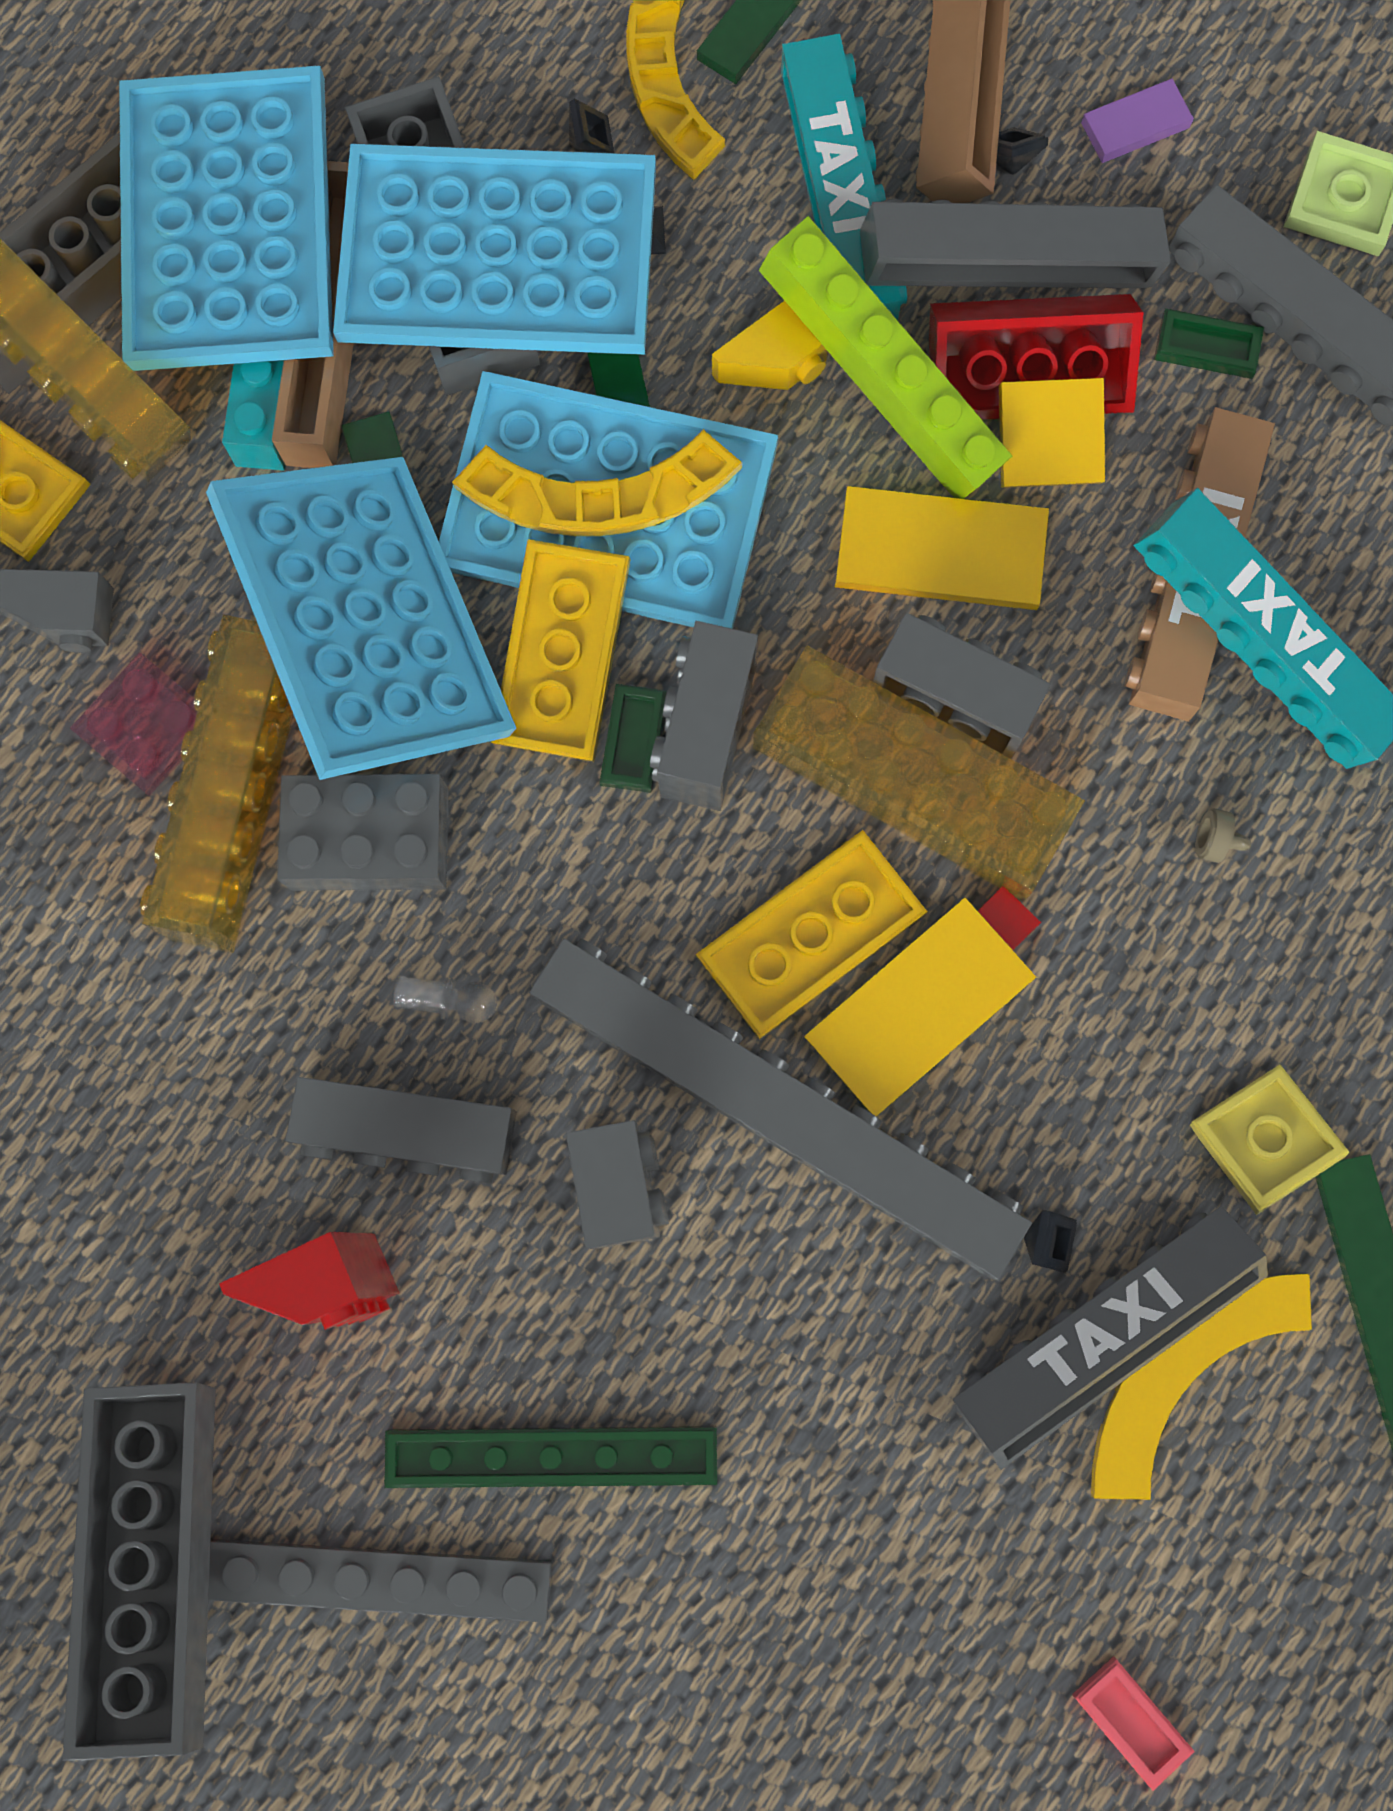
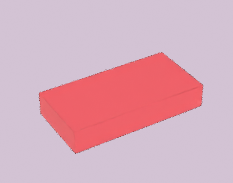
(1133, 1723)

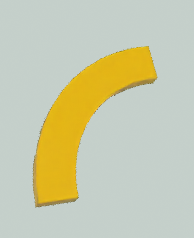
(658, 89)
(600, 505)
(1146, 1398)

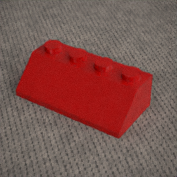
(1038, 340)
(323, 1281)

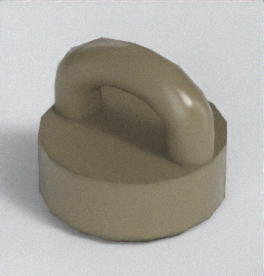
(1217, 836)

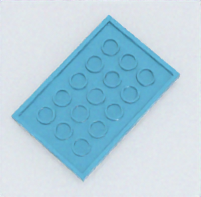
(224, 219)
(496, 249)
(678, 568)
(360, 614)

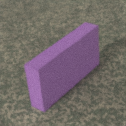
(1137, 120)

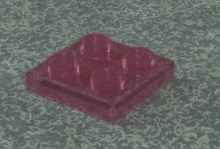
(139, 723)

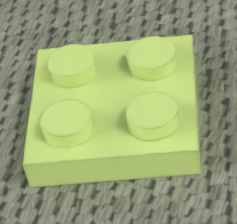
(1344, 194)

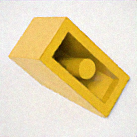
(771, 353)

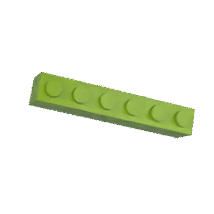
(883, 359)

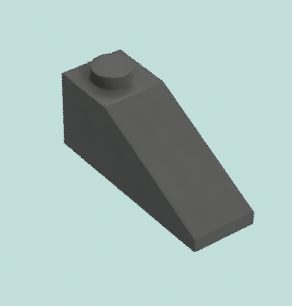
(59, 605)

